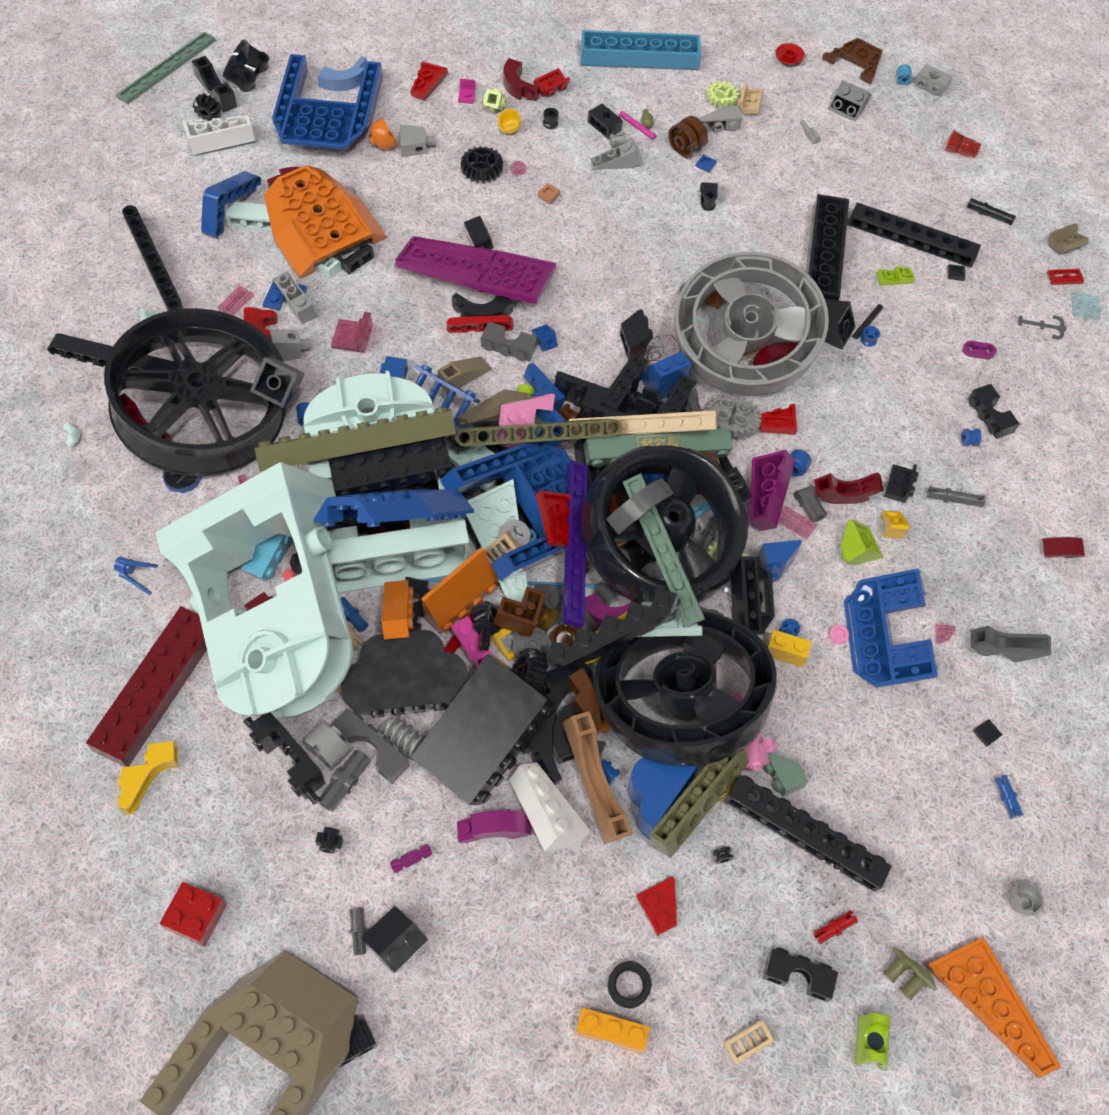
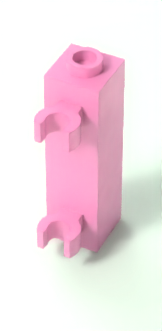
(759, 748)

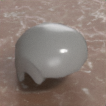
(1024, 889)

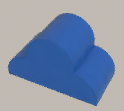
(656, 789)

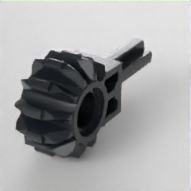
(736, 478)
(483, 619)

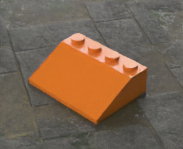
(460, 592)

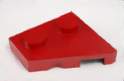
(779, 421)
(660, 905)

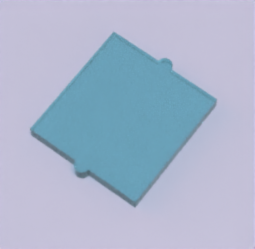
(1085, 306)

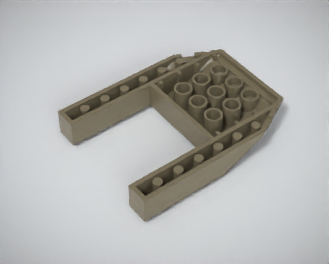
(284, 1016)

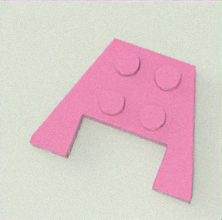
(523, 413)

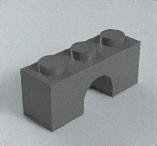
(520, 348)

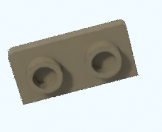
(1067, 239)

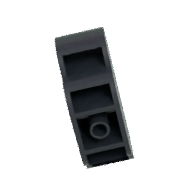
(403, 676)

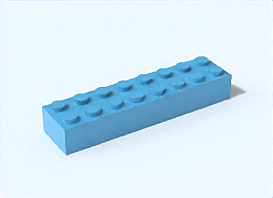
(640, 49)

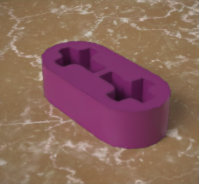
(979, 350)

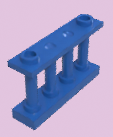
(469, 395)

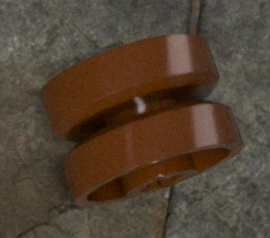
(688, 136)

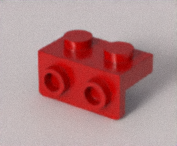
(551, 82)

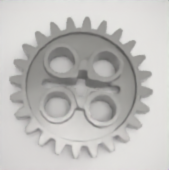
(746, 416)

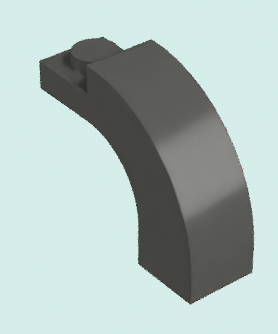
(639, 505)

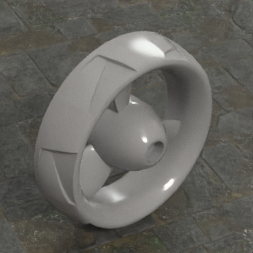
(752, 322)

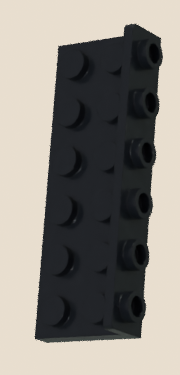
(390, 467)

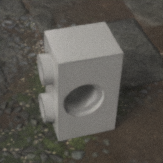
(933, 80)

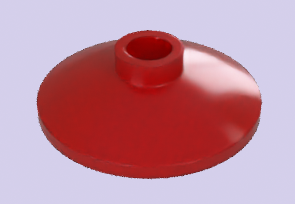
(790, 53)

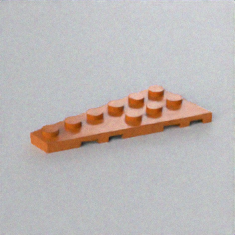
(986, 991)

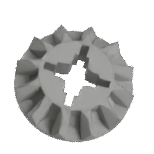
(521, 528)

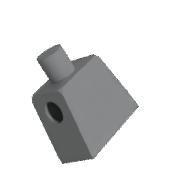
(414, 140)
(288, 343)

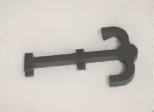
(1061, 328)

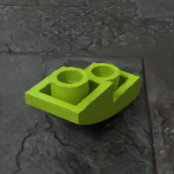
(898, 276)

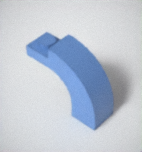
(342, 80)

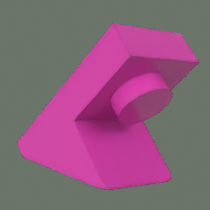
(467, 91)

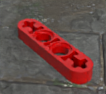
(454, 324)

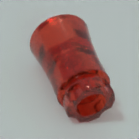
(962, 145)

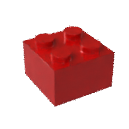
(193, 914)

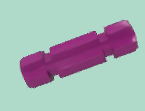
(410, 858)

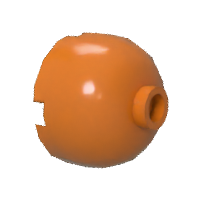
(382, 135)

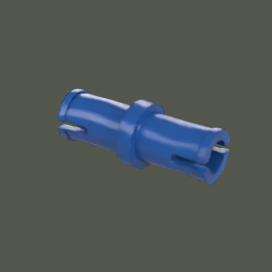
(352, 615)
(1008, 796)

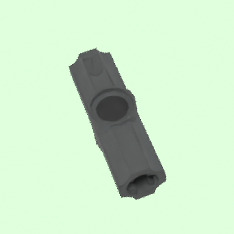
(343, 780)

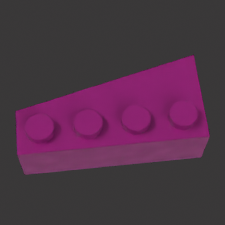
(769, 487)

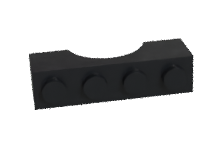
(208, 78)

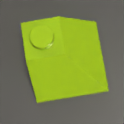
(859, 544)

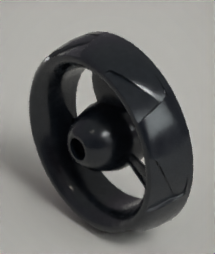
(688, 473)
(688, 691)

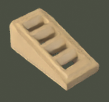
(509, 539)
(745, 1054)

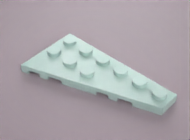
(490, 513)

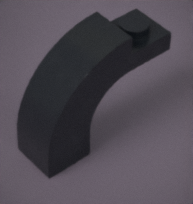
(498, 306)
(560, 742)

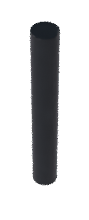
(867, 321)

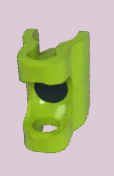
(872, 1039)

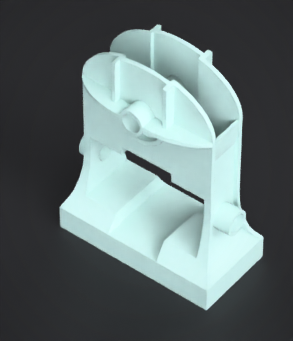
(421, 552)
(292, 647)

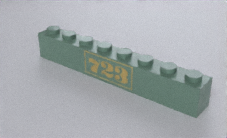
(606, 449)

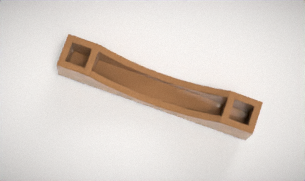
(607, 811)

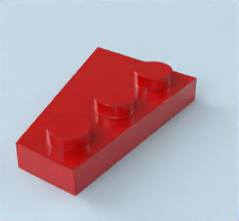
(554, 515)

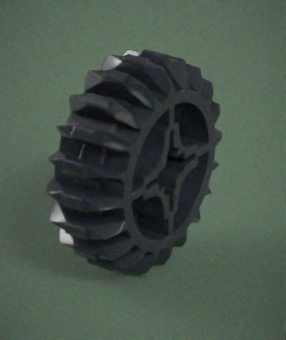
(481, 168)
(532, 666)

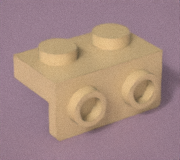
(750, 100)

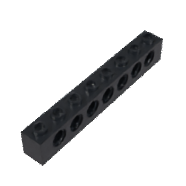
(914, 235)
(877, 868)

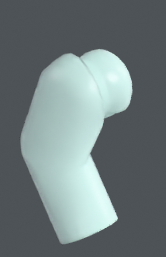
(73, 434)

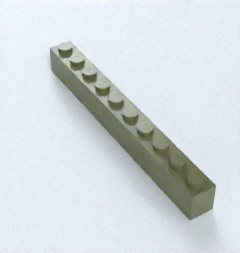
(355, 439)

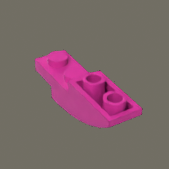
(469, 642)

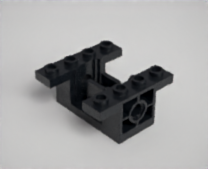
(624, 393)

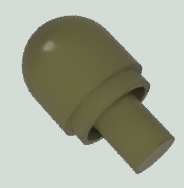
(647, 119)

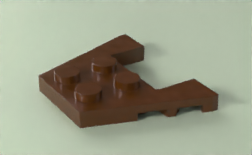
(859, 53)

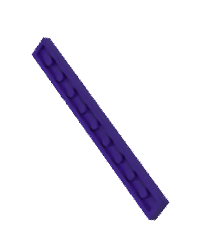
(575, 551)

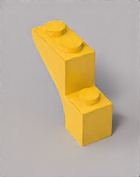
(136, 779)

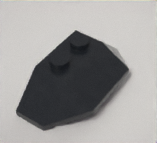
(752, 595)

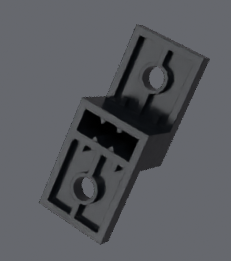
(585, 395)

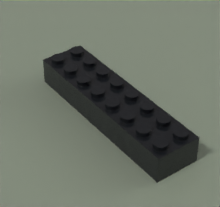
(828, 244)

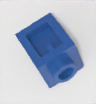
(546, 337)

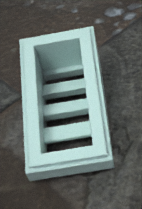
(330, 271)

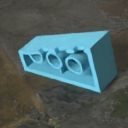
(267, 557)

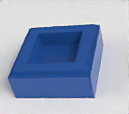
(706, 163)

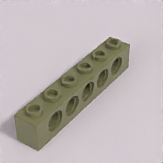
(696, 803)

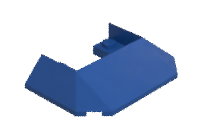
(876, 656)

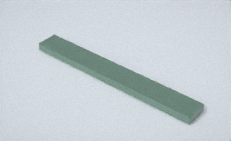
(165, 68)
(667, 557)

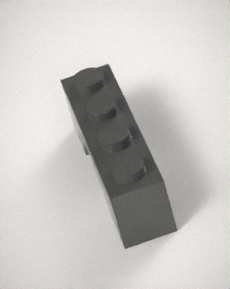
(389, 761)

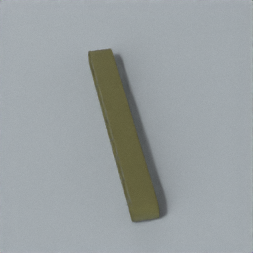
(547, 435)

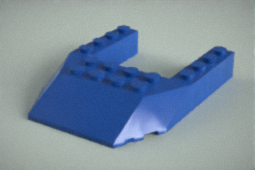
(323, 121)
(532, 470)

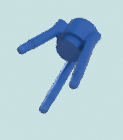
(127, 566)

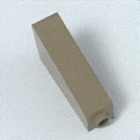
(491, 406)

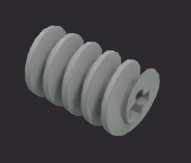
(401, 735)

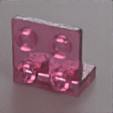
(353, 334)

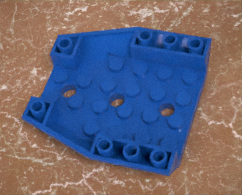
(394, 506)

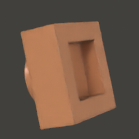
(549, 193)

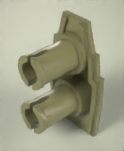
(921, 978)

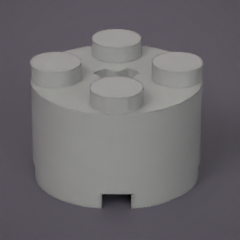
(327, 744)

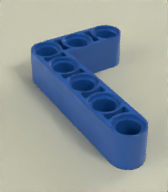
(221, 194)

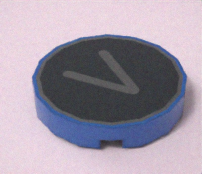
(179, 482)

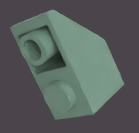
(786, 774)

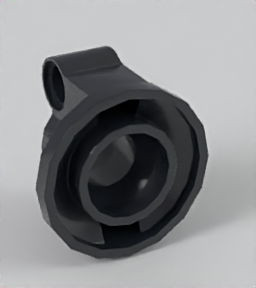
(244, 65)

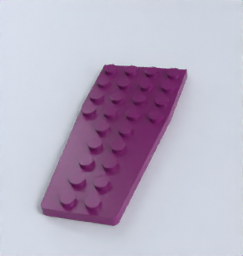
(478, 268)

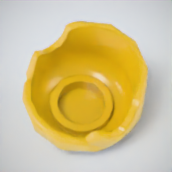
(511, 119)

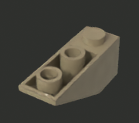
(463, 371)

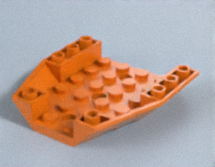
(306, 235)

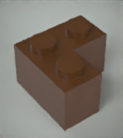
(522, 615)

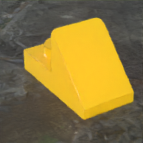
(895, 524)

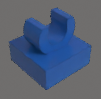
(610, 773)

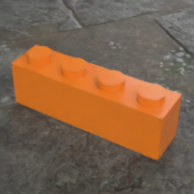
(397, 609)

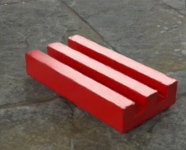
(1065, 279)

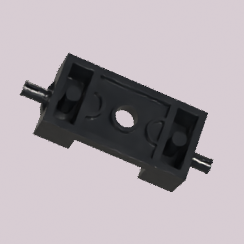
(305, 775)

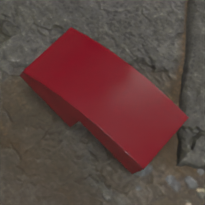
(1063, 546)

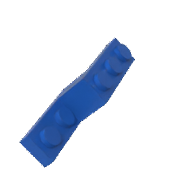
(543, 386)

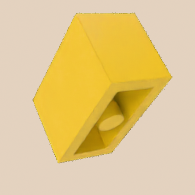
(789, 648)

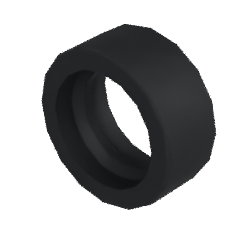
(646, 980)

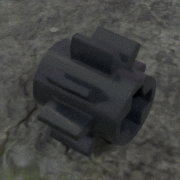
(329, 840)

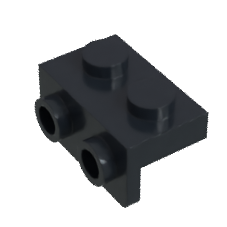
(900, 483)

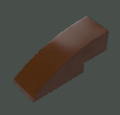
(585, 696)

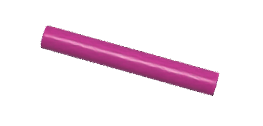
(637, 125)

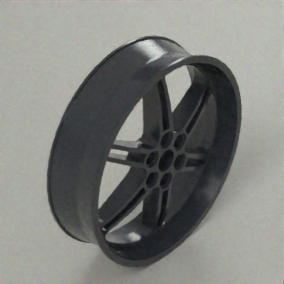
(192, 386)

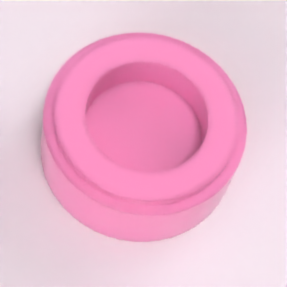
(838, 634)

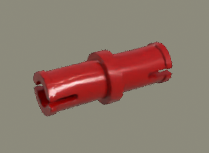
(835, 927)

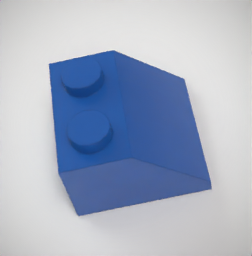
(778, 557)

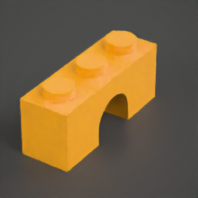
(611, 1029)

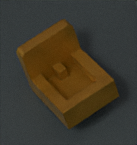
(547, 618)

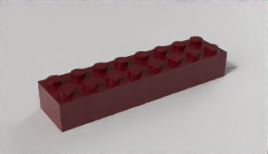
(150, 689)

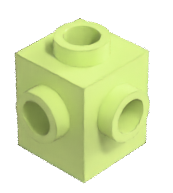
(490, 97)

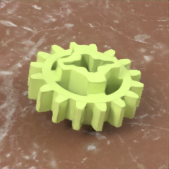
(722, 94)

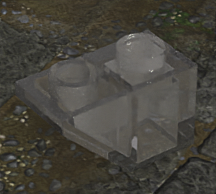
(661, 348)

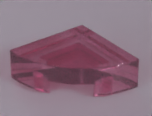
(943, 633)

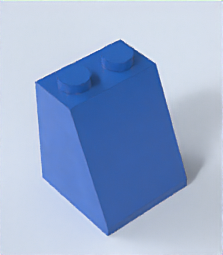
(665, 373)

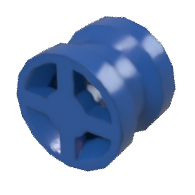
(870, 336)
(971, 437)
(790, 625)

